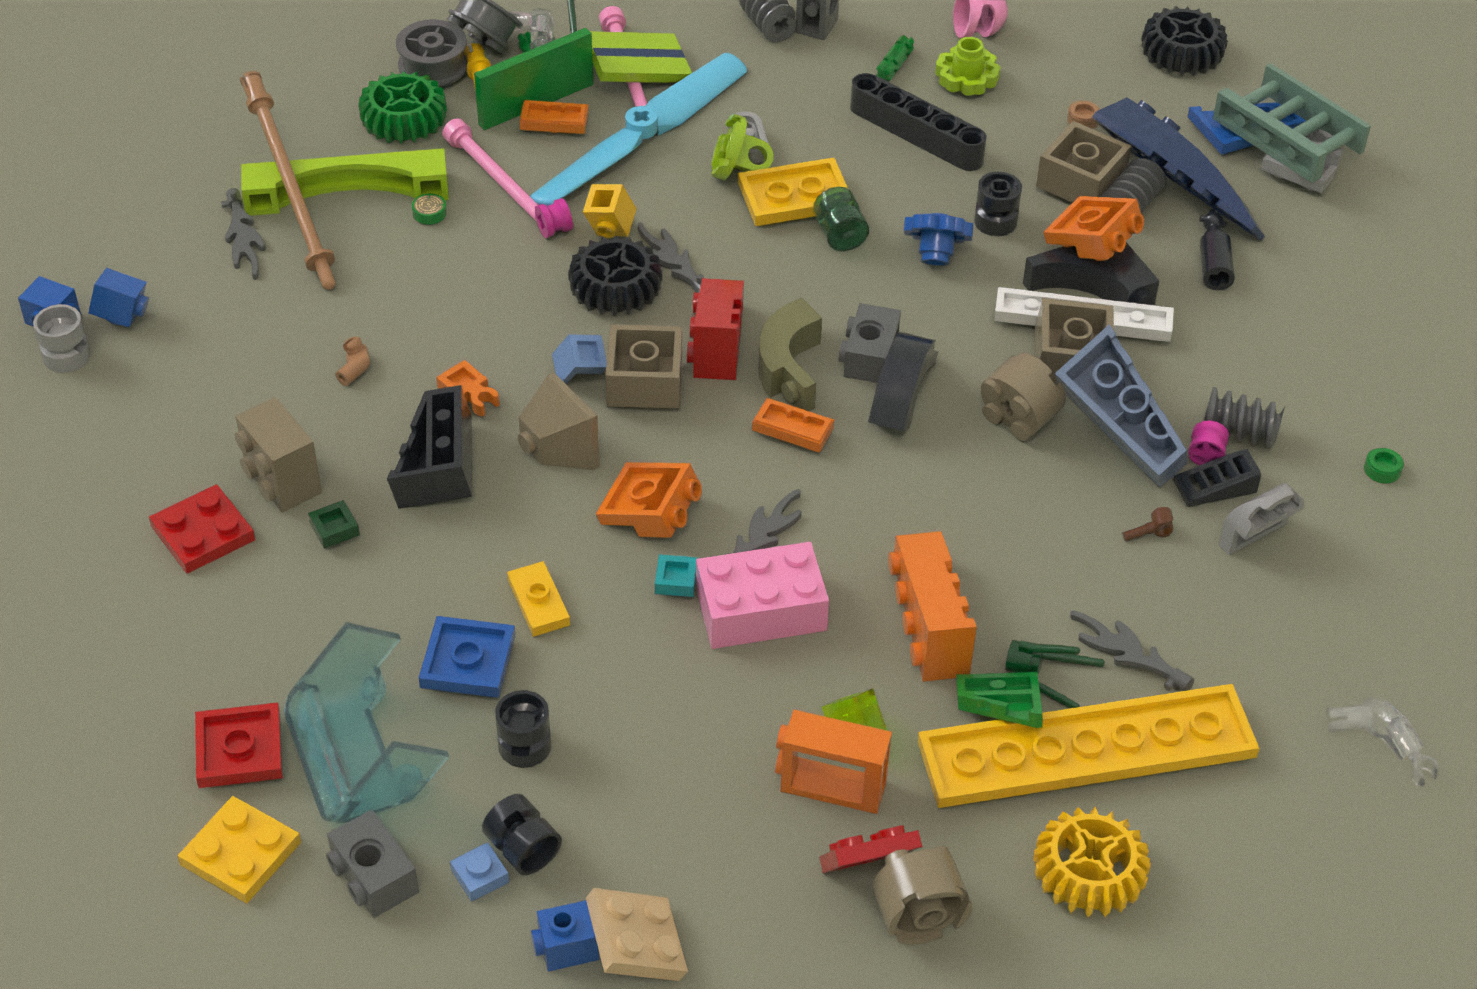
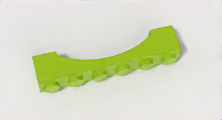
(397, 172)

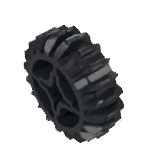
(1184, 40)
(615, 275)

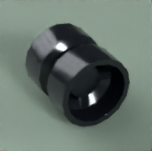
(998, 203)
(523, 728)
(521, 834)

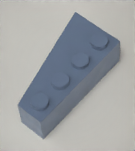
(1121, 404)

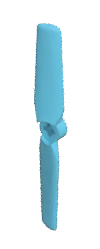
(642, 122)

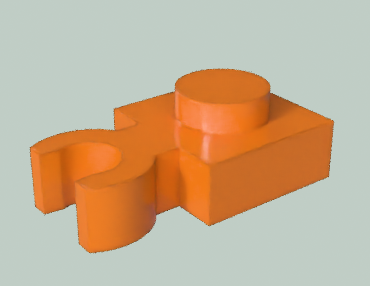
(473, 385)

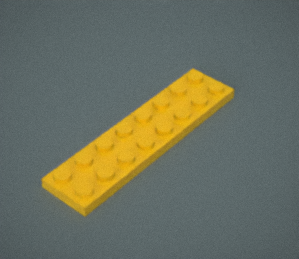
(1087, 745)

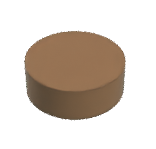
(1082, 113)

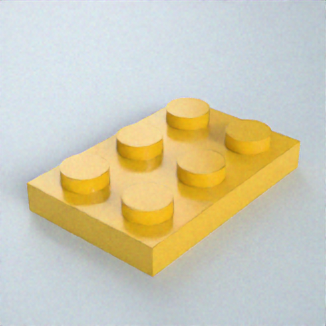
(788, 190)

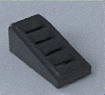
(1238, 466)

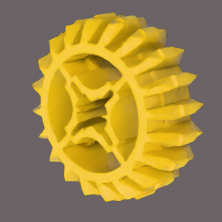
(1088, 875)

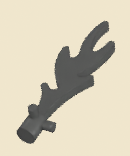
(244, 235)
(669, 257)
(762, 528)
(1130, 651)

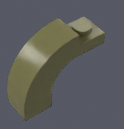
(782, 338)

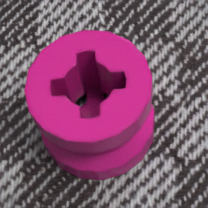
(553, 218)
(1208, 442)

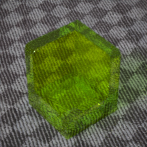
(857, 708)

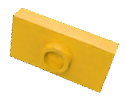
(538, 598)

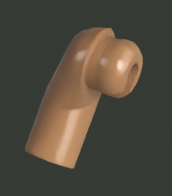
(357, 361)

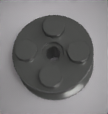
(485, 22)
(433, 50)

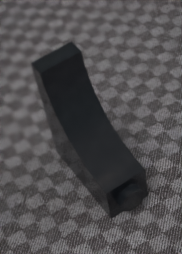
(1117, 279)

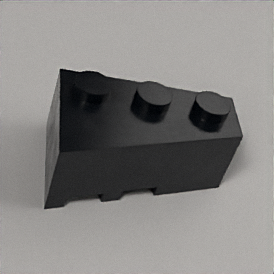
(438, 453)

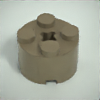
(1022, 395)
(921, 894)

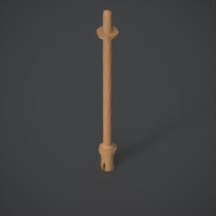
(260, 104)

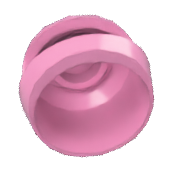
(979, 16)

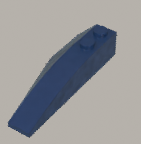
(1177, 156)

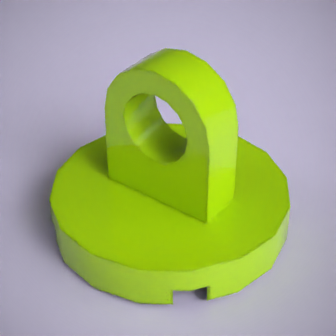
(733, 150)

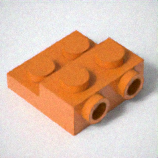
(1096, 226)
(651, 498)

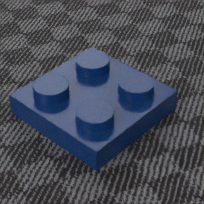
(467, 656)

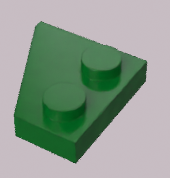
(1002, 696)

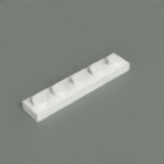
(1130, 319)

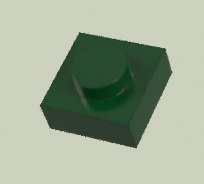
(333, 524)

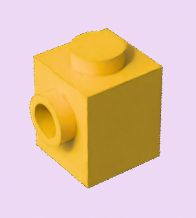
(609, 210)

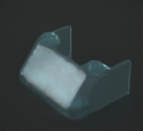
(338, 735)

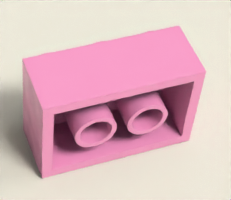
(761, 595)

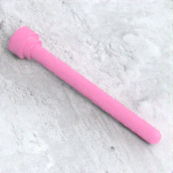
(613, 20)
(459, 135)

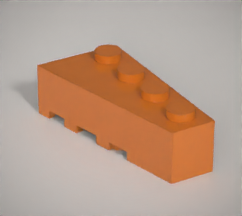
(933, 606)

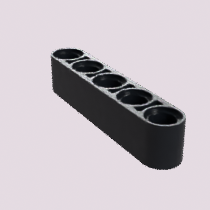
(918, 122)

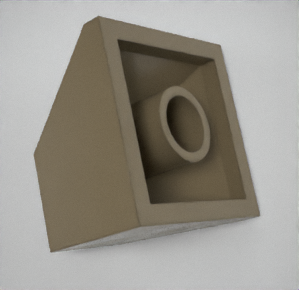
(559, 427)

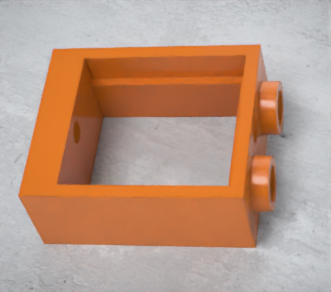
(838, 742)

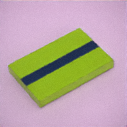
(638, 57)

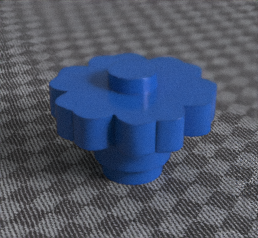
(937, 235)

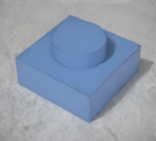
(479, 871)

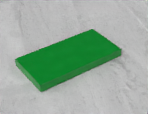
(535, 75)

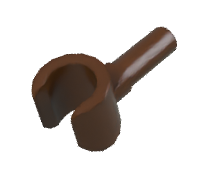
(1160, 524)

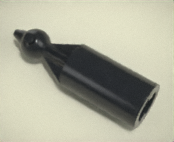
(1216, 253)

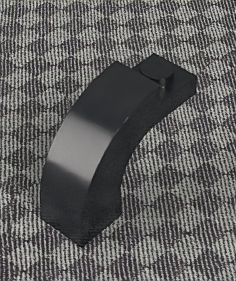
(901, 380)

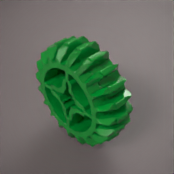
(402, 107)

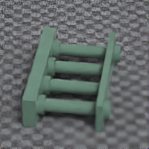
(1280, 141)

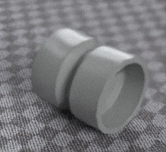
(61, 338)

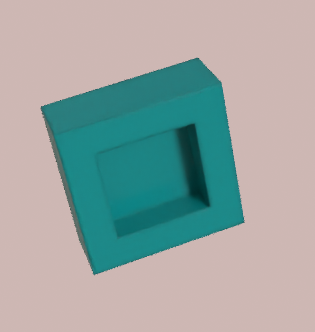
(675, 575)

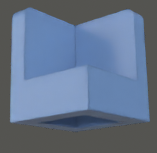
(579, 356)

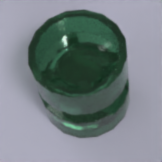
(841, 218)

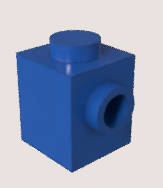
(43, 294)
(118, 298)
(565, 936)

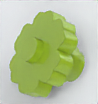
(968, 68)

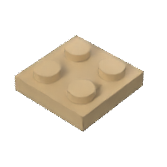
(636, 934)

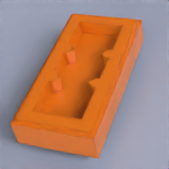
(554, 117)
(793, 425)

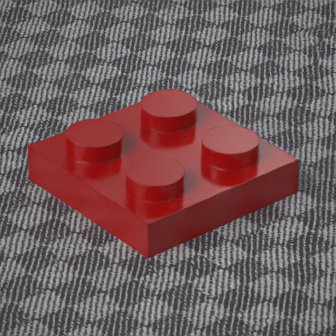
(202, 528)
(238, 745)
(855, 852)

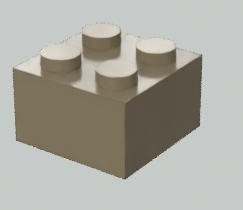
(1081, 163)
(1066, 328)
(644, 366)
(277, 454)

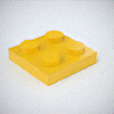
(239, 849)

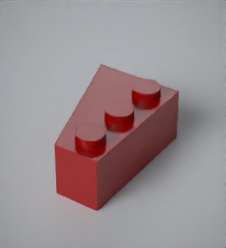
(716, 329)

